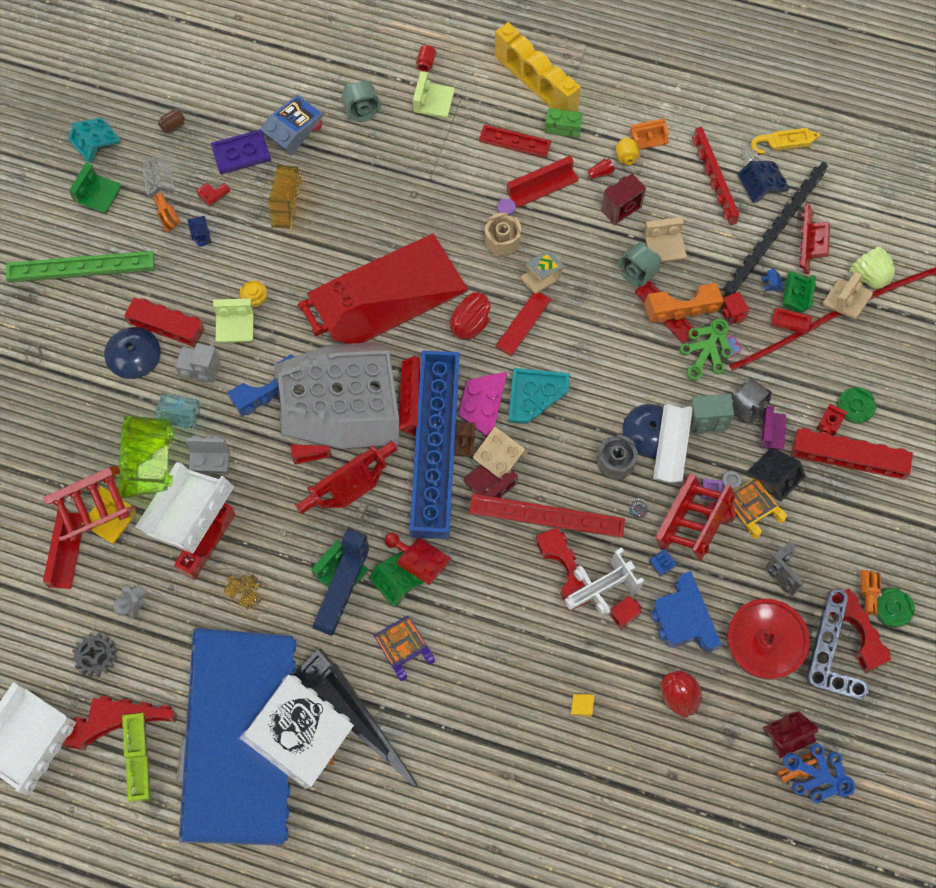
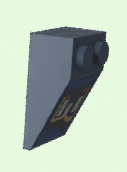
(291, 123)

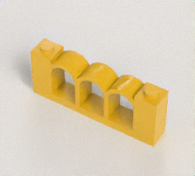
(535, 70)

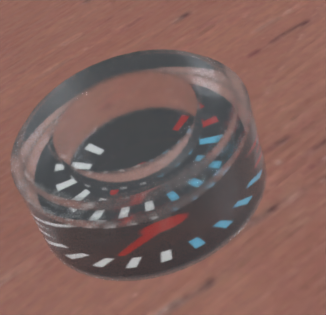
(638, 508)

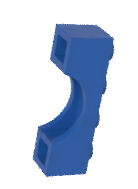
(249, 398)

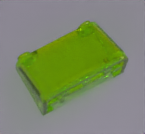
(144, 456)

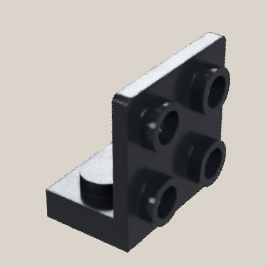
(778, 472)

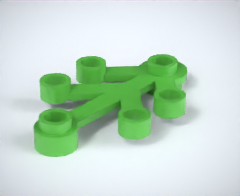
(708, 347)

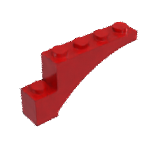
(107, 717)

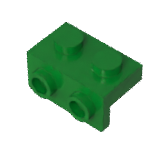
(799, 292)

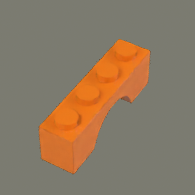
(663, 307)

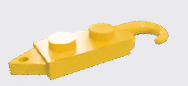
(786, 139)

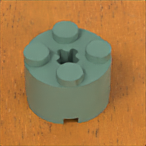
(361, 101)
(639, 264)

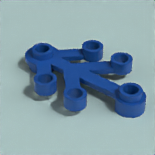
(821, 775)

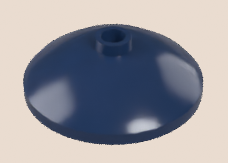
(136, 361)
(639, 431)

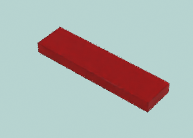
(515, 141)
(523, 323)
(680, 327)

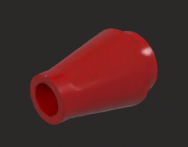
(603, 168)

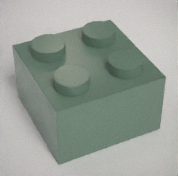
(711, 413)

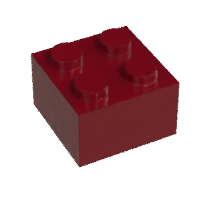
(623, 198)

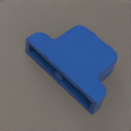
(684, 617)

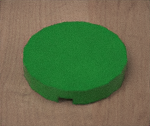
(858, 404)
(894, 608)

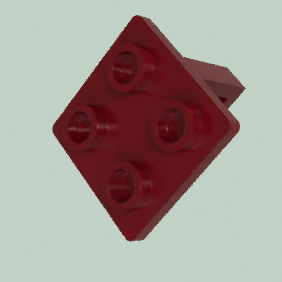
(791, 733)

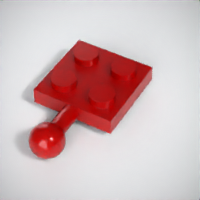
(419, 559)

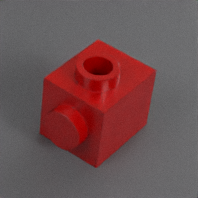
(734, 308)

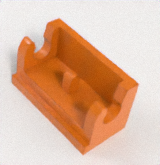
(650, 133)

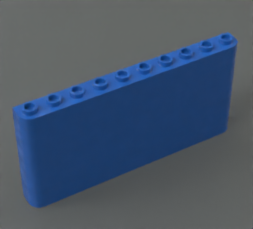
(227, 785)

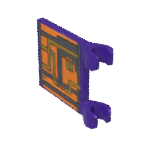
(402, 643)

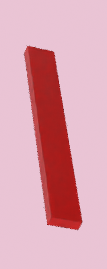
(546, 515)

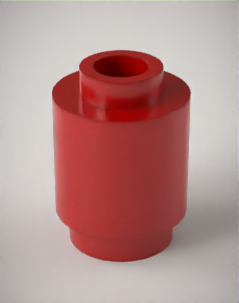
(426, 58)

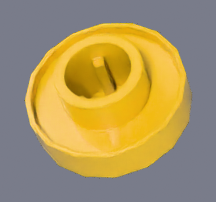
(255, 291)

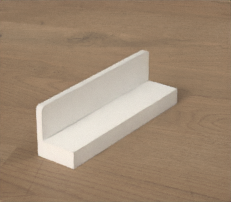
(672, 444)

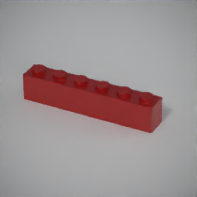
(852, 454)

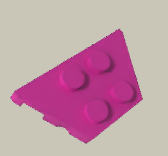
(482, 401)

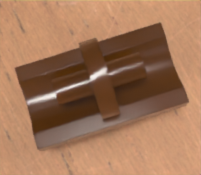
(464, 439)

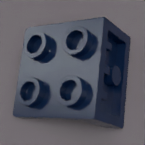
(761, 178)

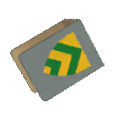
(543, 272)

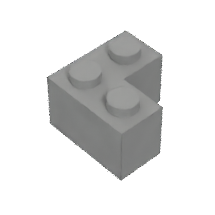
(198, 363)

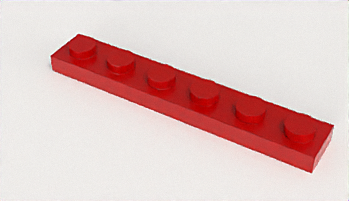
(717, 180)

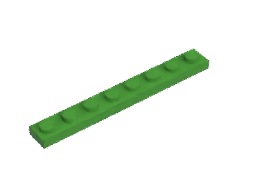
(80, 266)

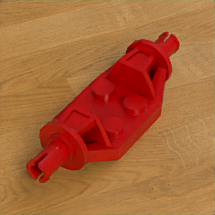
(348, 481)

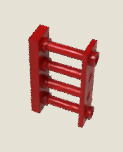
(74, 491)
(684, 503)

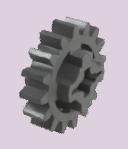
(85, 655)

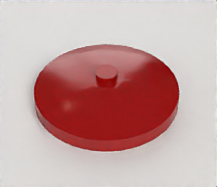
(768, 639)

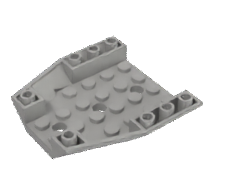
(342, 419)

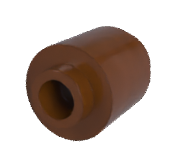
(171, 121)

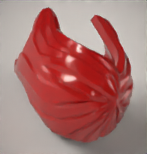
(471, 316)
(681, 693)

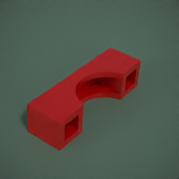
(553, 546)
(192, 564)
(872, 651)

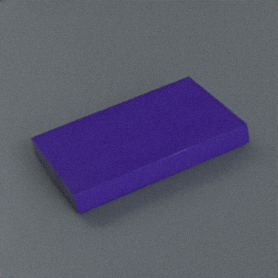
(240, 151)

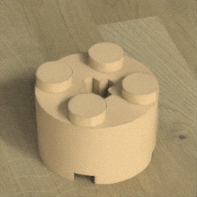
(502, 234)

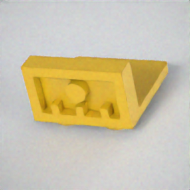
(111, 530)

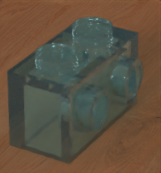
(180, 410)

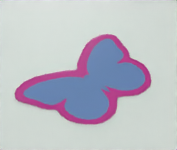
(732, 341)

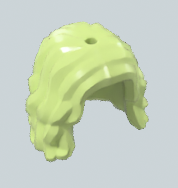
(875, 268)

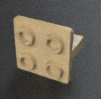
(848, 297)

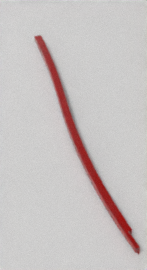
(828, 317)

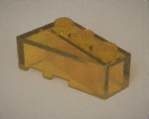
(284, 196)

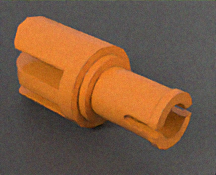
(166, 213)
(870, 589)
(792, 774)

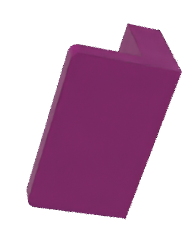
(773, 429)

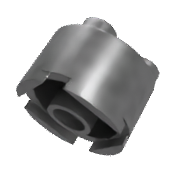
(750, 400)
(617, 467)

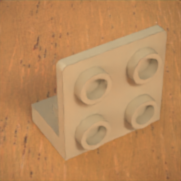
(666, 238)
(499, 452)

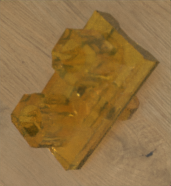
(249, 596)

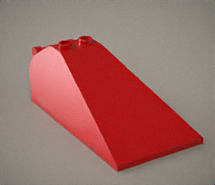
(384, 292)

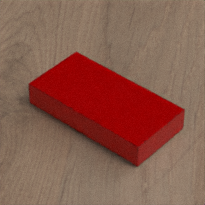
(791, 321)

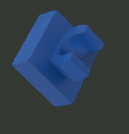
(775, 280)
(662, 562)

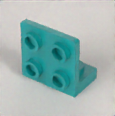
(90, 135)

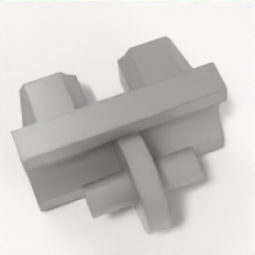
(130, 601)

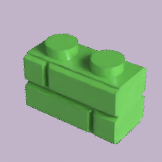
(563, 122)

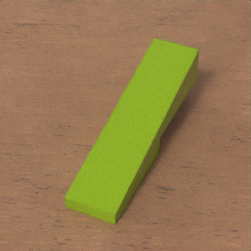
(136, 758)

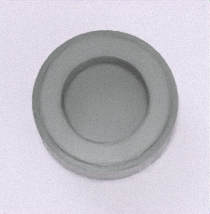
(731, 478)

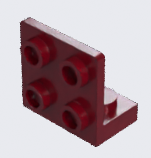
(488, 484)

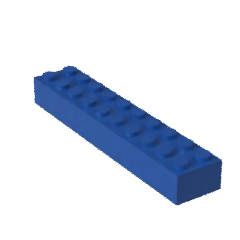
(435, 445)

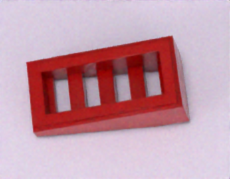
(309, 453)

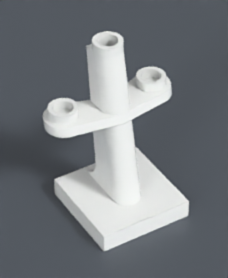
(622, 573)

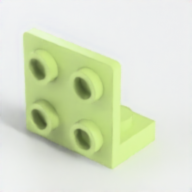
(432, 98)
(234, 320)

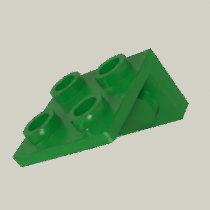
(94, 190)
(326, 567)
(393, 580)

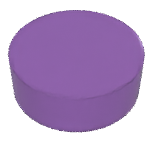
(506, 206)

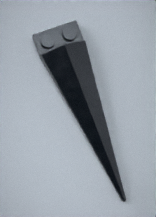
(331, 686)

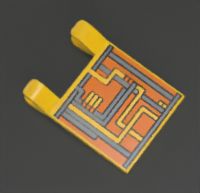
(754, 504)

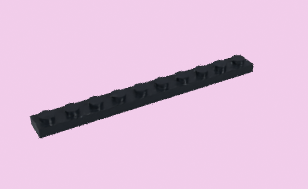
(778, 225)

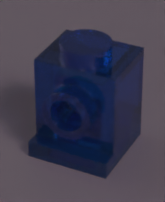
(199, 231)

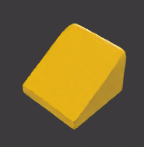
(582, 705)

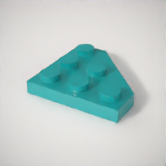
(534, 393)

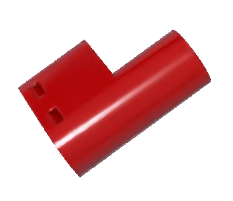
(209, 195)

